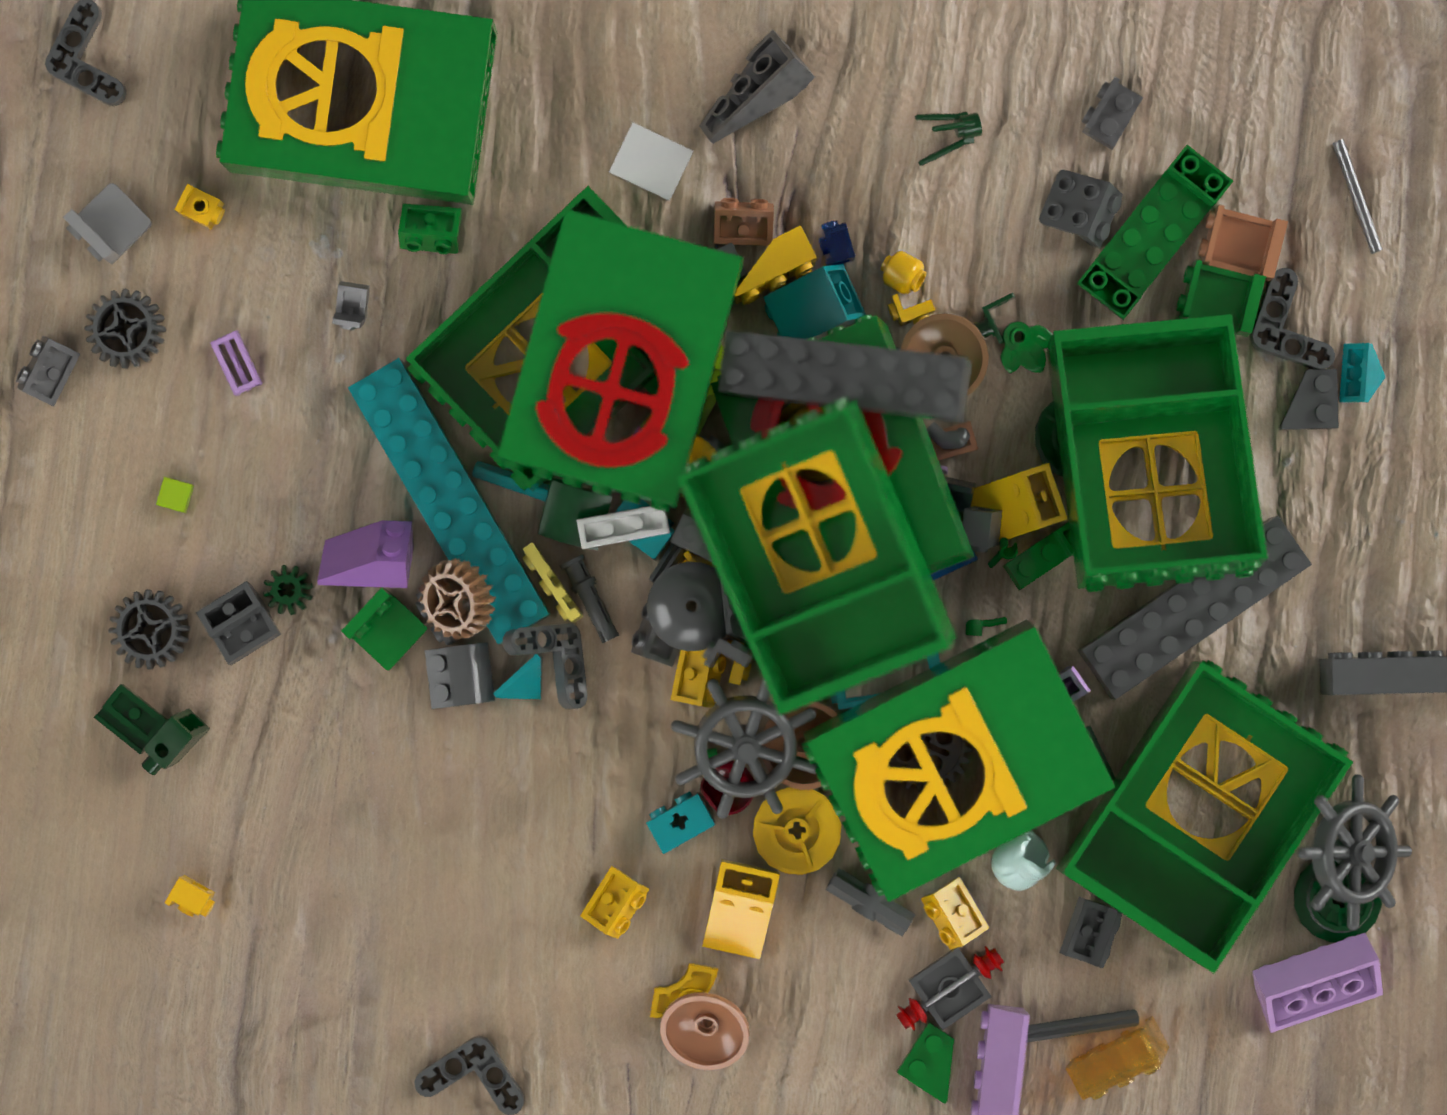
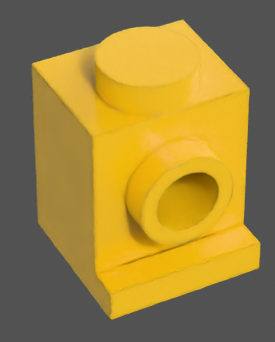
(188, 202)
(191, 897)

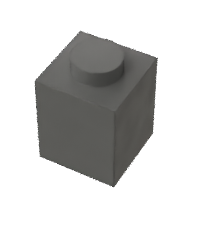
(982, 527)

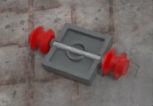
(949, 988)

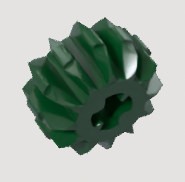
(286, 600)

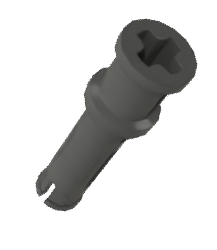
(584, 584)

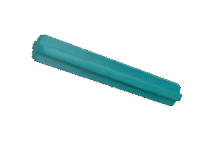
(502, 478)

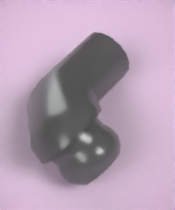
(949, 439)

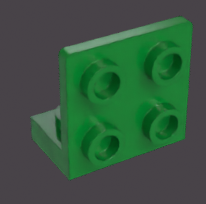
(385, 629)

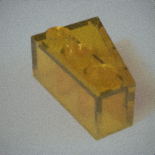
(1118, 1061)

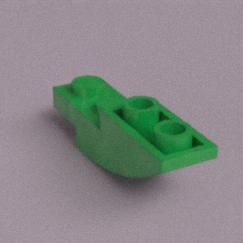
(1040, 557)

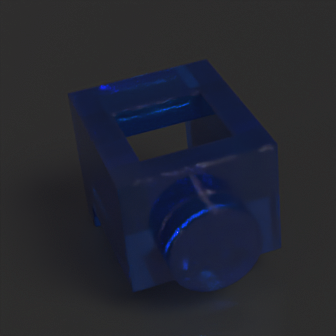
(836, 243)

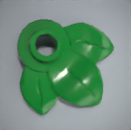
(1028, 351)

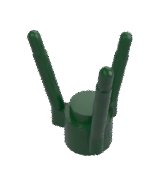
(965, 126)

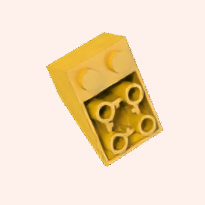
(784, 258)
(1026, 500)
(741, 909)

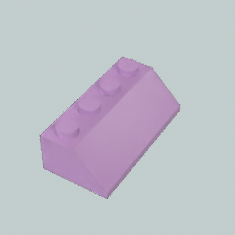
(1318, 982)
(1002, 1061)

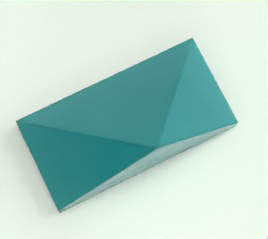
(1360, 373)
(524, 683)

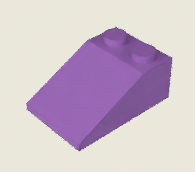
(369, 556)

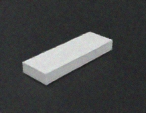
(622, 526)

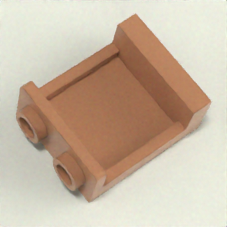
(1242, 242)

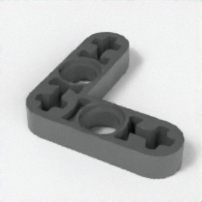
(74, 64)
(1275, 327)
(561, 652)
(480, 1066)

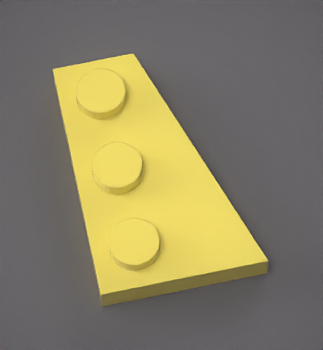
(551, 583)

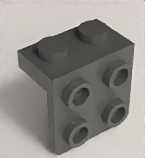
(1081, 206)

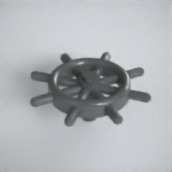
(744, 747)
(1354, 852)

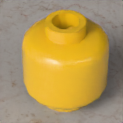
(903, 272)

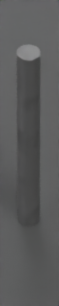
(1357, 196)

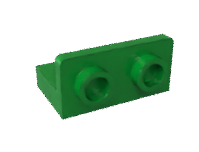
(429, 228)

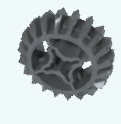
(100, 336)
(144, 617)

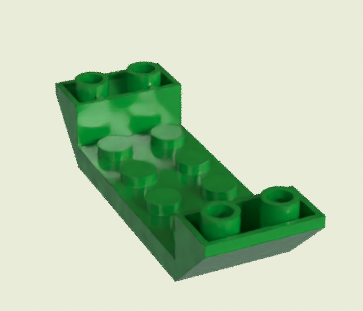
(1154, 232)

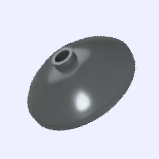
(668, 606)

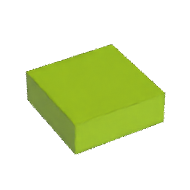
(174, 495)

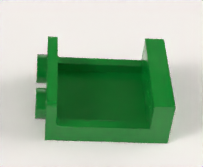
(1221, 292)

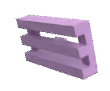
(241, 346)

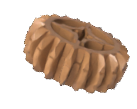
(456, 599)

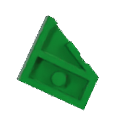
(930, 1062)

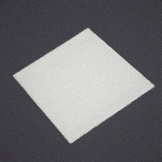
(651, 161)

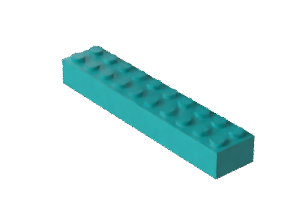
(446, 493)

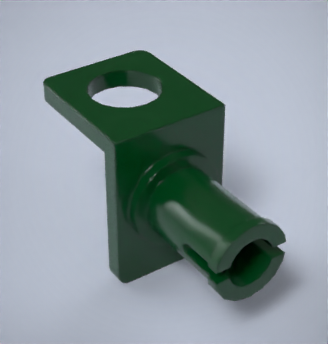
(987, 325)

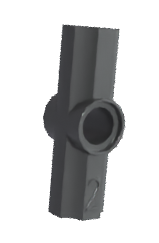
(867, 902)

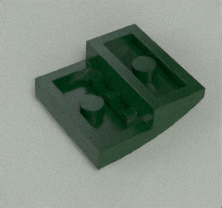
(567, 505)

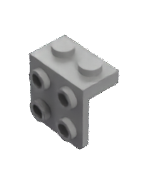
(109, 224)

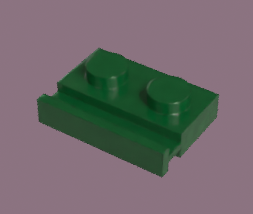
(130, 718)

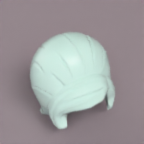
(1021, 862)

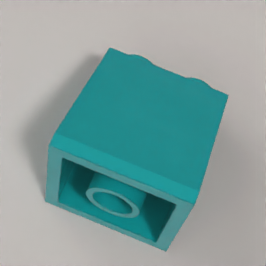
(814, 304)

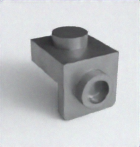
(351, 305)

